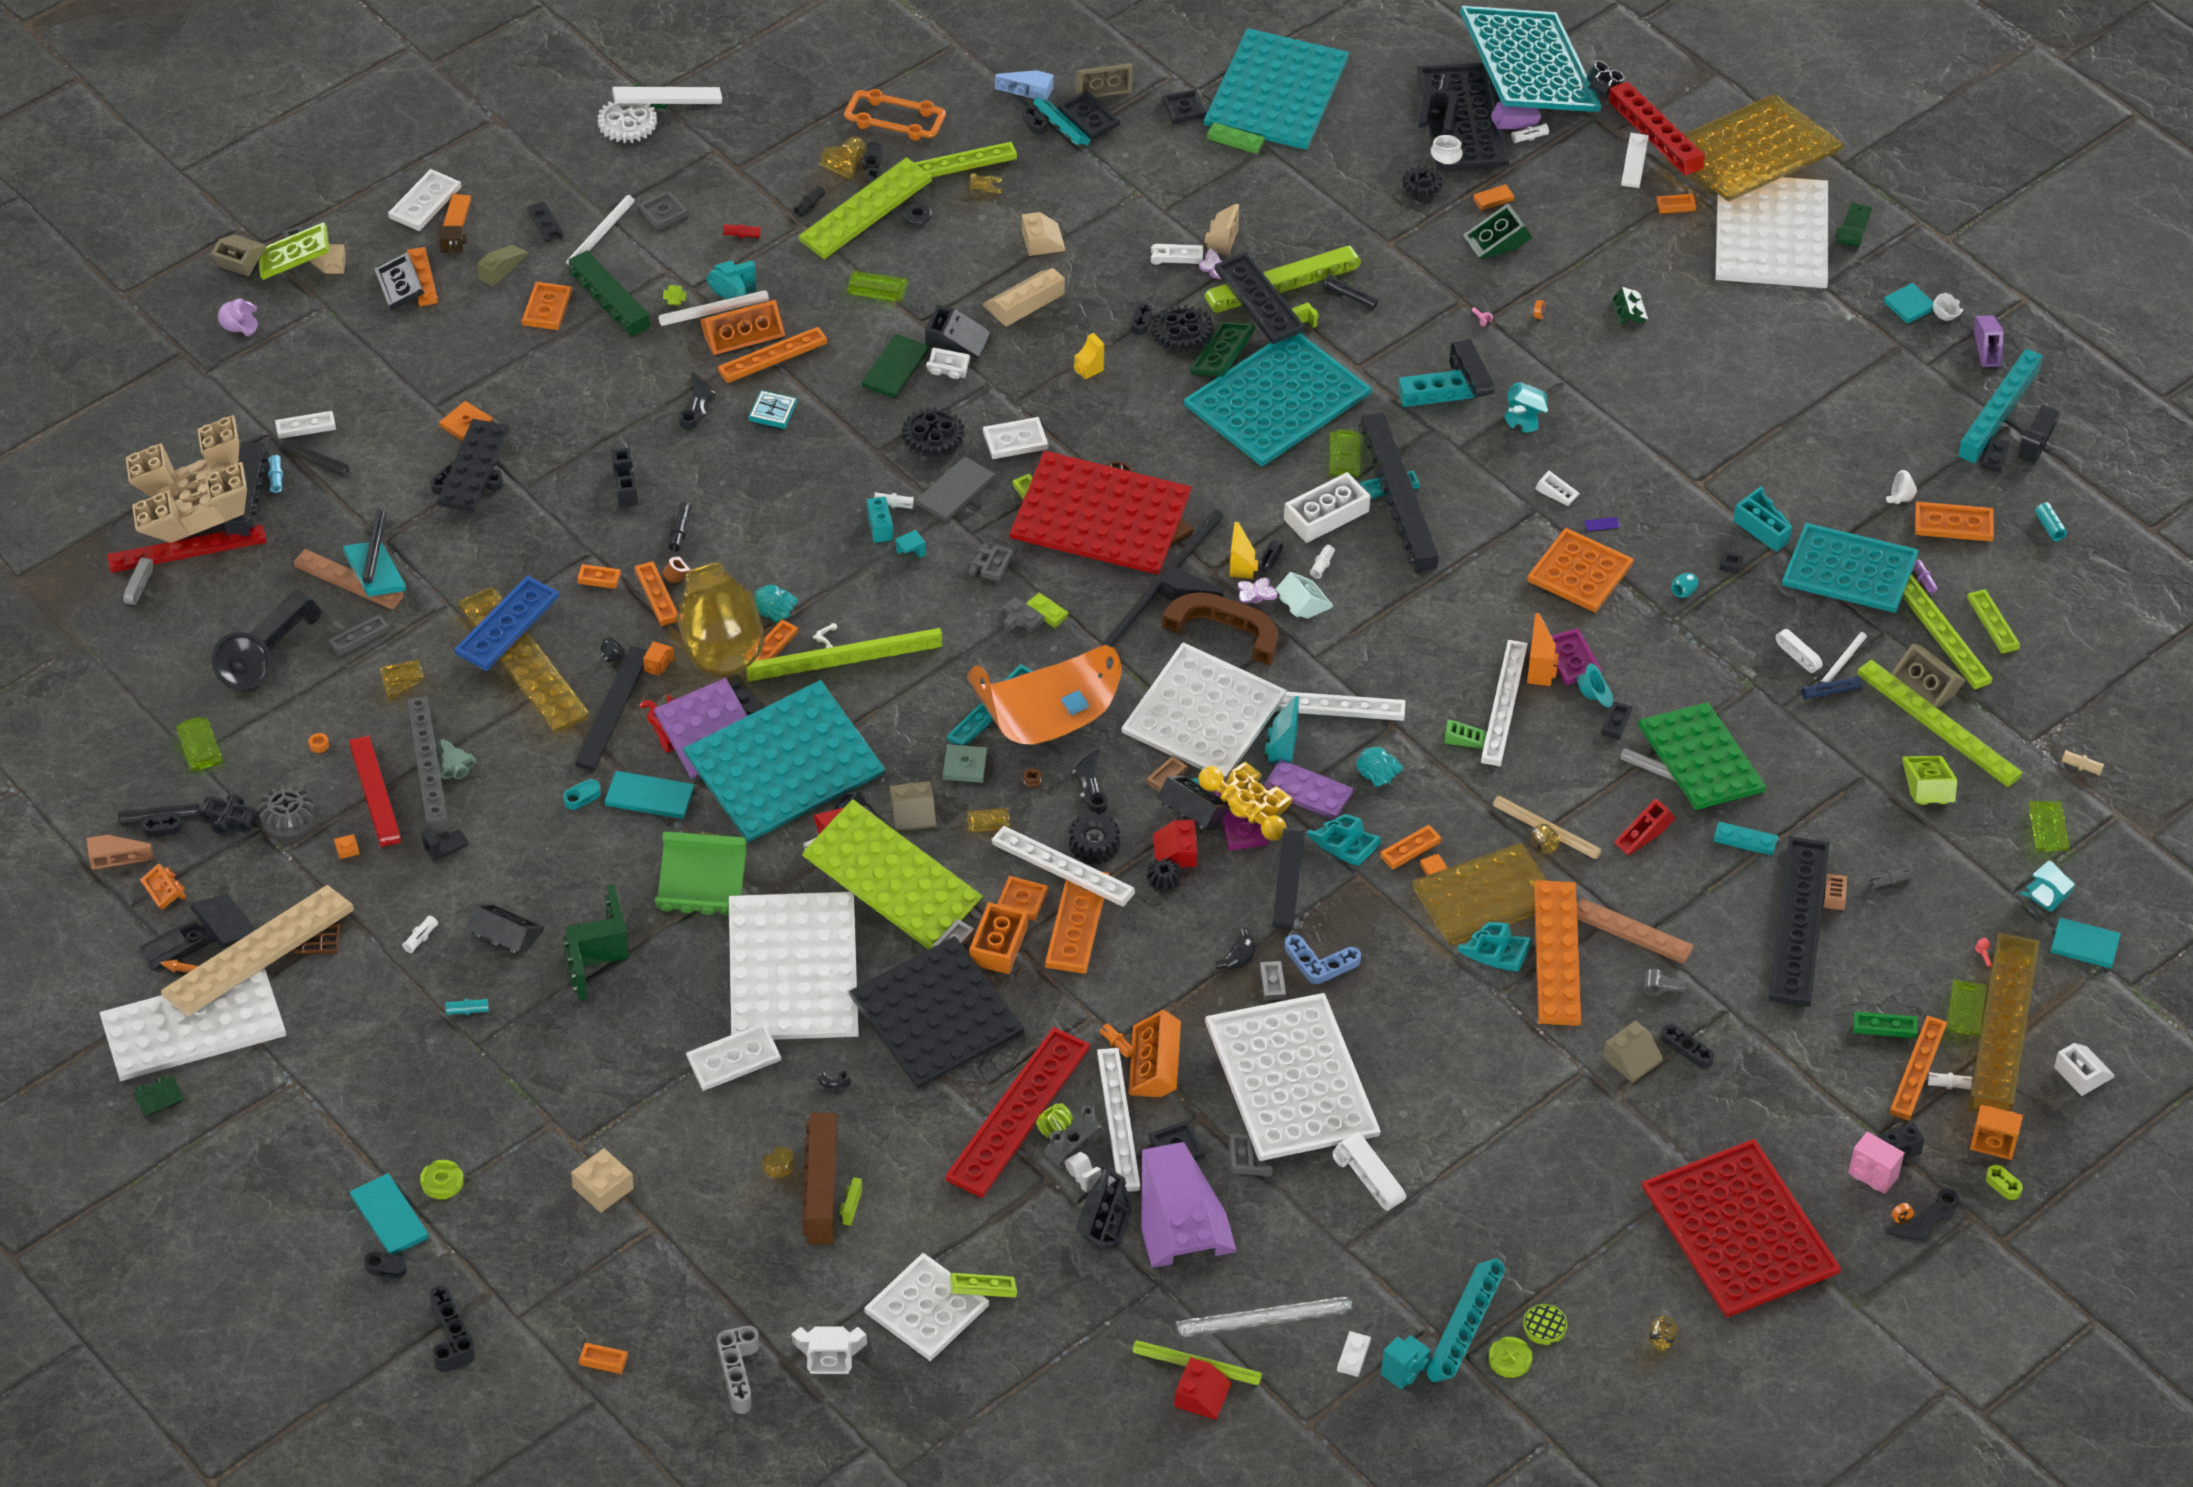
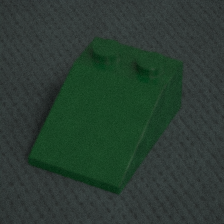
(1498, 233)

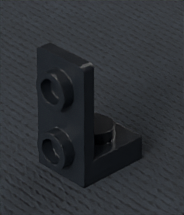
(442, 846)

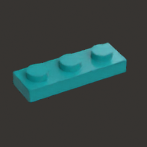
(1745, 838)

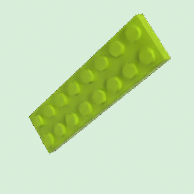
(865, 208)

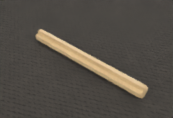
(1534, 820)

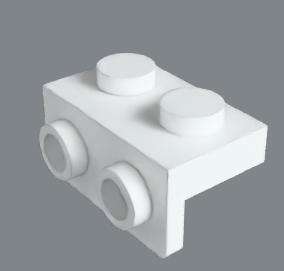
(948, 363)

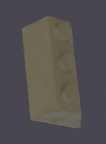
(1104, 80)
(1928, 676)

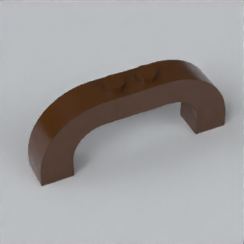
(1226, 612)

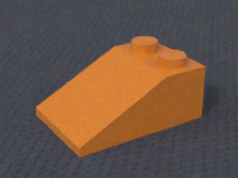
(1542, 655)

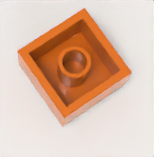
(1996, 1132)

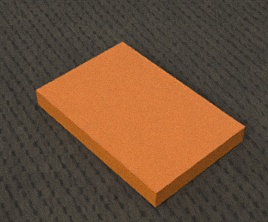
(547, 306)

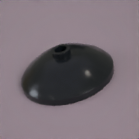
(247, 651)

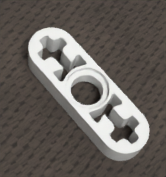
(1798, 650)

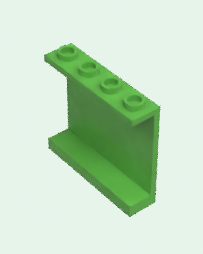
(700, 872)

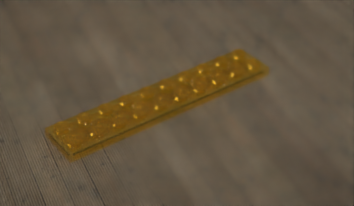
(530, 669)

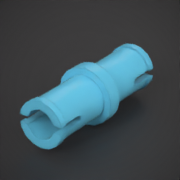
(275, 474)

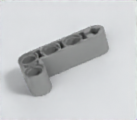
(736, 1371)

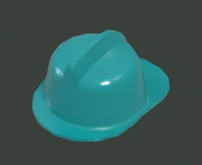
(1594, 686)

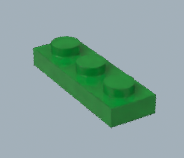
(1885, 1024)

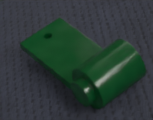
(1854, 226)

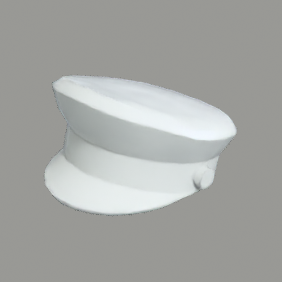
(1446, 149)

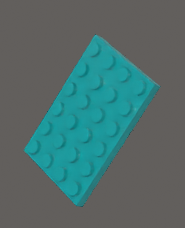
(1850, 567)

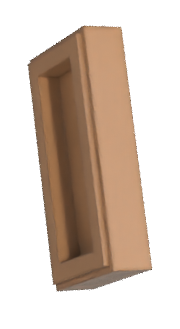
(1171, 767)

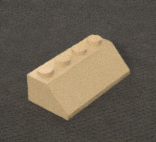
(1026, 296)

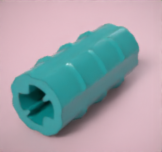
(2051, 522)

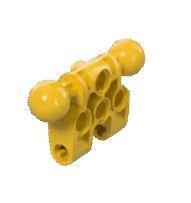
(1249, 797)

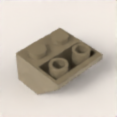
(237, 254)

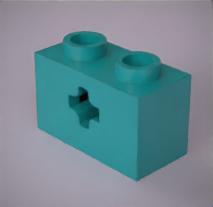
(879, 519)

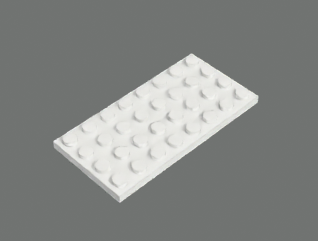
(159, 1036)

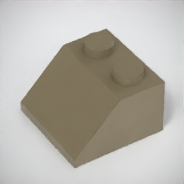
(912, 806)
(1632, 1051)

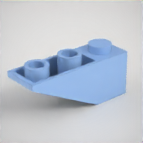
(1027, 83)

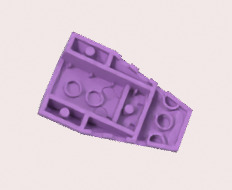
(1179, 1207)

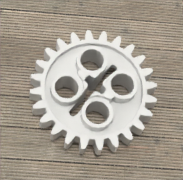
(627, 121)

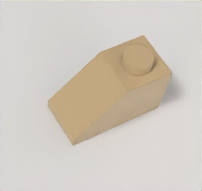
(333, 261)

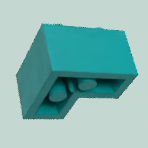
(1404, 1361)

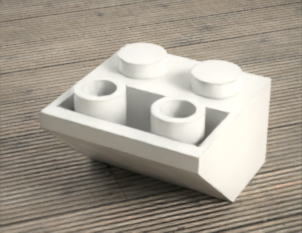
(2082, 1068)

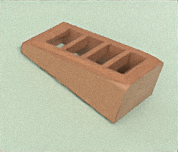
(1835, 902)

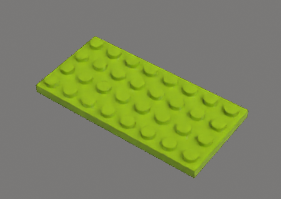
(891, 874)

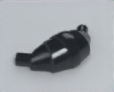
(1239, 953)

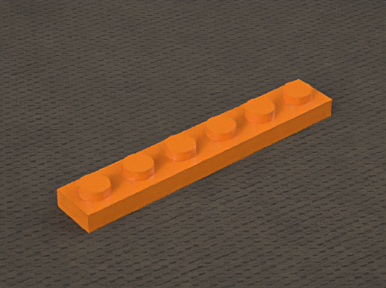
(772, 355)
(1918, 1068)

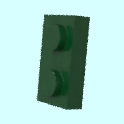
(1629, 305)
(157, 1096)

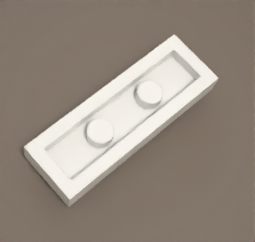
(305, 424)

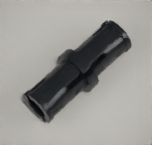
(809, 201)

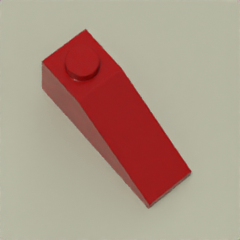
(1645, 827)

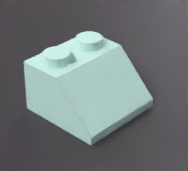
(1302, 596)

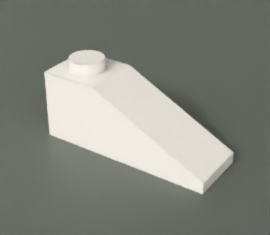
(1635, 160)

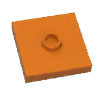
(460, 418)

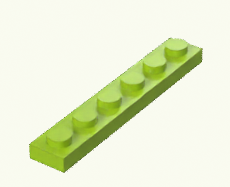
(969, 159)

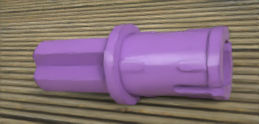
(1924, 577)

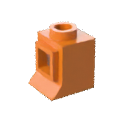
(658, 658)

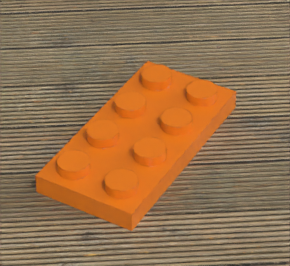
(1954, 521)

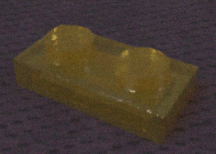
(987, 819)

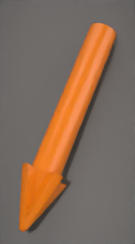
(173, 965)

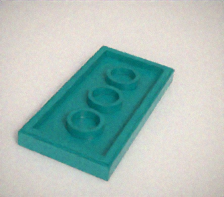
(386, 576)
(649, 794)
(389, 1214)

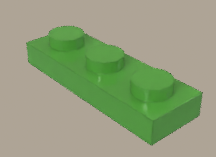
(1235, 138)

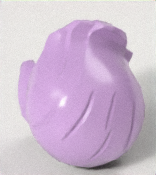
(238, 317)

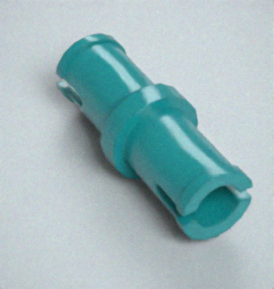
(466, 1006)

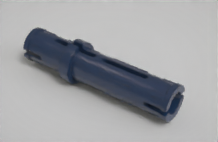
(1810, 691)

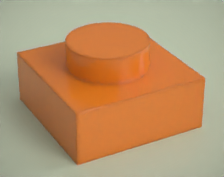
(346, 846)

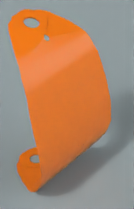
(1031, 705)

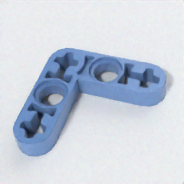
(1320, 966)

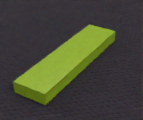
(1993, 621)

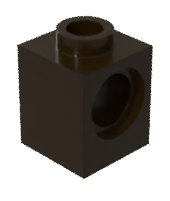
(452, 238)

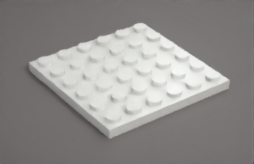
(1204, 710)

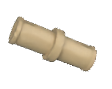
(2082, 762)

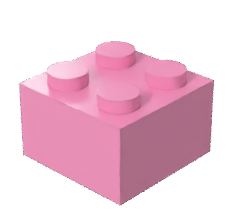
(1876, 1163)

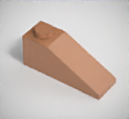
(114, 851)

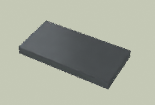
(955, 489)

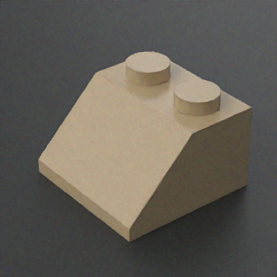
(1223, 230)
(1041, 234)

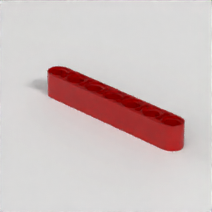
(374, 791)

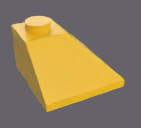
(1242, 555)

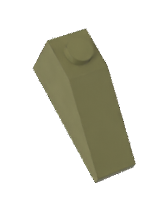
(499, 263)

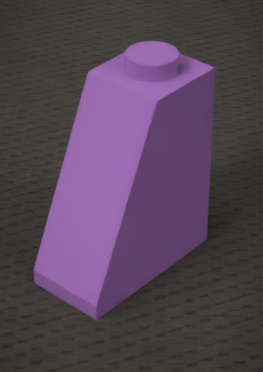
(1515, 117)
(1989, 340)

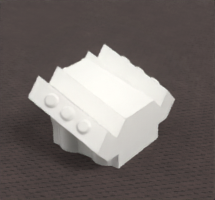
(829, 1348)

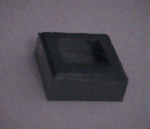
(1731, 563)

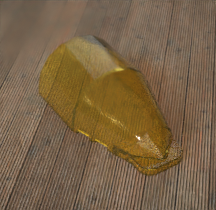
(719, 621)

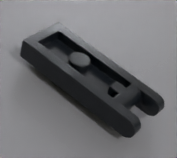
(544, 220)

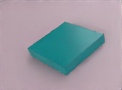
(1909, 303)

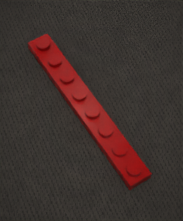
(184, 548)

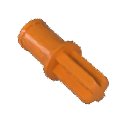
(1117, 1040)

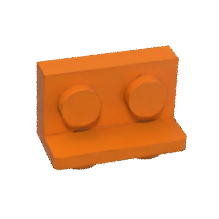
(163, 886)

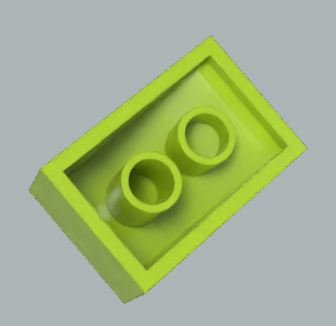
(1930, 779)

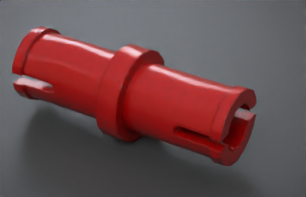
(741, 231)

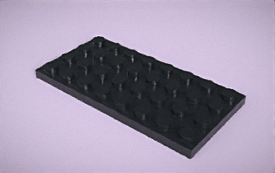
(1480, 139)

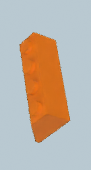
(743, 327)
(1155, 1055)

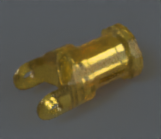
(985, 183)

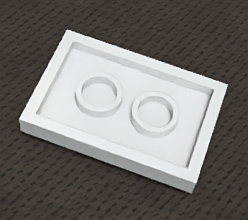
(1015, 438)

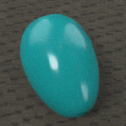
(1684, 585)

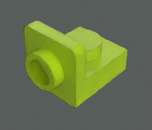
(1306, 314)

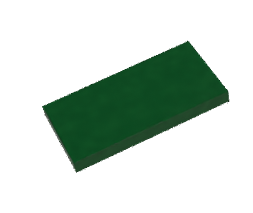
(1222, 349)
(895, 366)

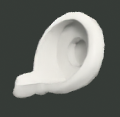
(1902, 489)

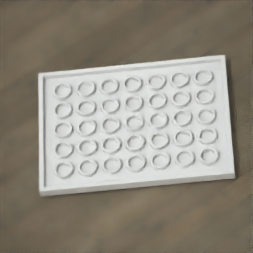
(1775, 234)
(793, 964)
(1291, 1076)

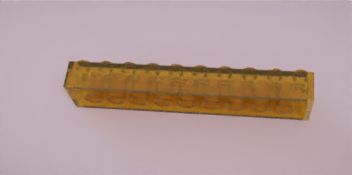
(2004, 1023)

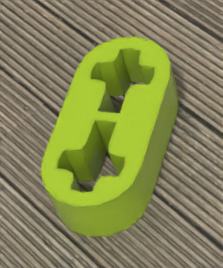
(2004, 1182)

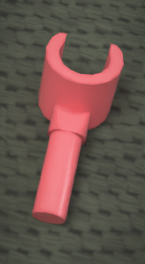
(1981, 947)

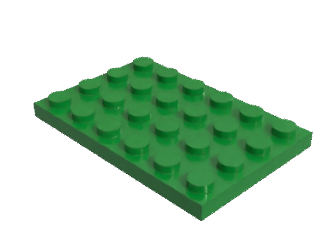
(1701, 756)

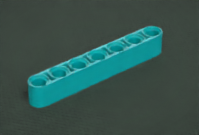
(1465, 1320)

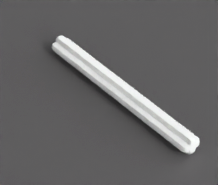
(601, 230)
(713, 308)

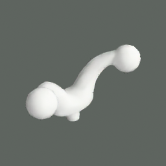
(819, 636)

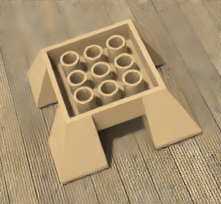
(194, 494)

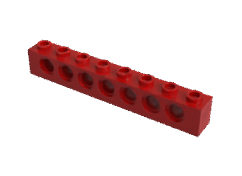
(1661, 131)

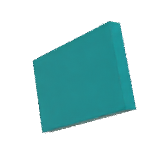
(2085, 943)

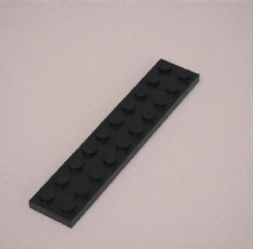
(1799, 921)

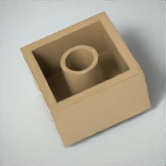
(602, 1180)

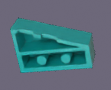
(1763, 520)

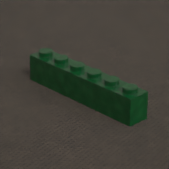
(609, 293)

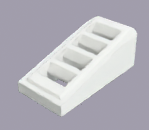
(1549, 481)

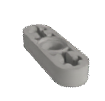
(138, 581)

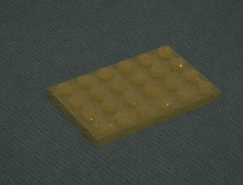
(1480, 892)

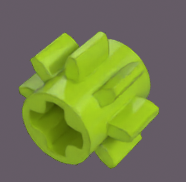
(674, 295)

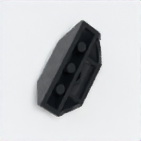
(1105, 1211)

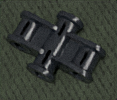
(227, 814)

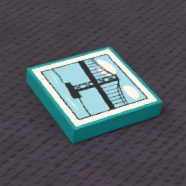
(773, 409)

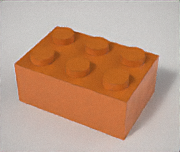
(999, 938)

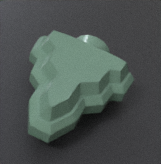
(453, 761)

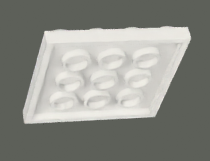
(923, 1309)

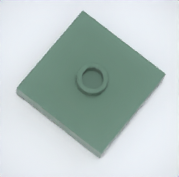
(965, 763)

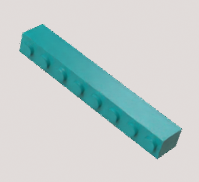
(2000, 405)

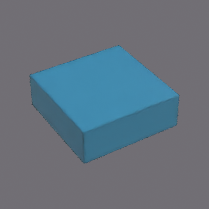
(1074, 702)

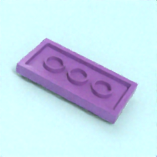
(1310, 789)

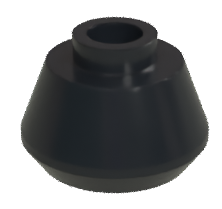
(611, 650)

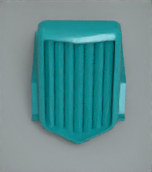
(732, 280)

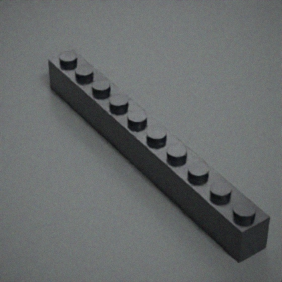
(1398, 492)

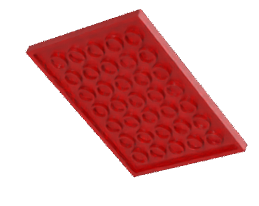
(1101, 512)
(1740, 1228)

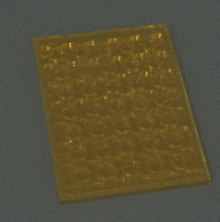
(1758, 146)

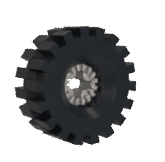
(1094, 828)

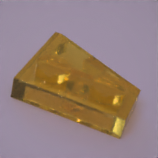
(841, 159)
(400, 677)

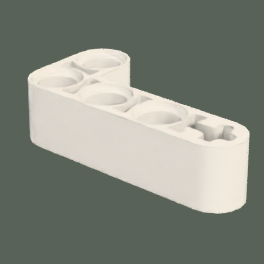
(1370, 1170)

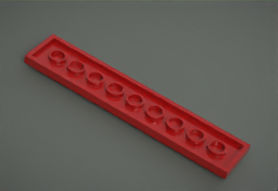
(1017, 1112)

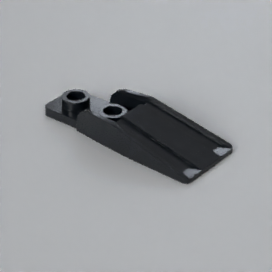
(175, 944)

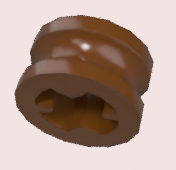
(1030, 782)

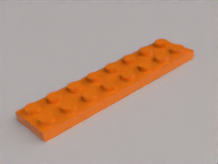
(1557, 953)

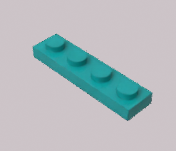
(1058, 118)

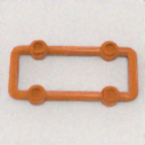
(914, 131)

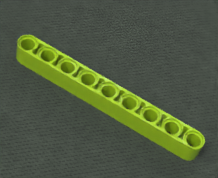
(1292, 276)

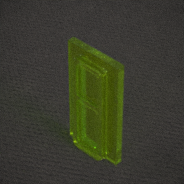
(877, 286)
(1344, 453)
(199, 743)
(2048, 826)
(1966, 1007)

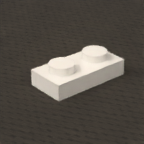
(1353, 1354)

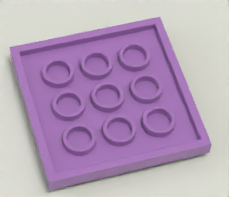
(699, 716)

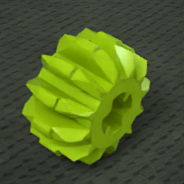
(1054, 1119)

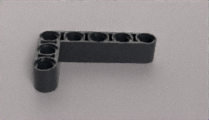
(1288, 878)

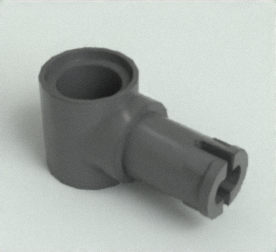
(1656, 983)

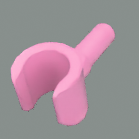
(1484, 317)

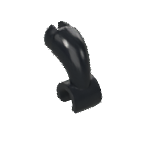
(828, 1082)

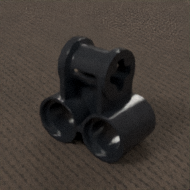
(1602, 78)

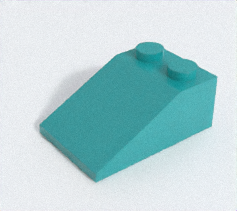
(1283, 734)

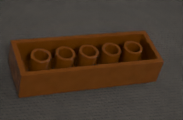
(820, 1178)

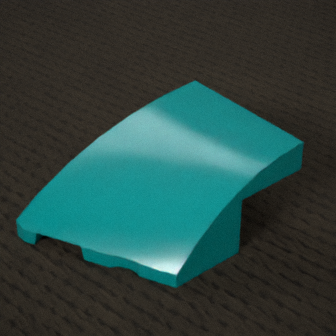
(1346, 839)
(1497, 947)

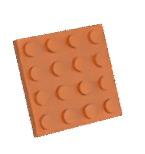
(1580, 570)

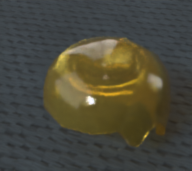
(778, 1163)

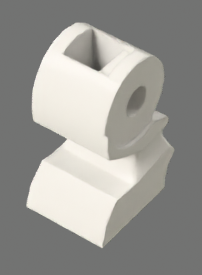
(1080, 1168)

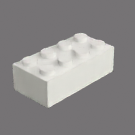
(1326, 507)

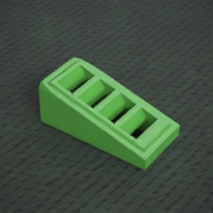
(1453, 736)

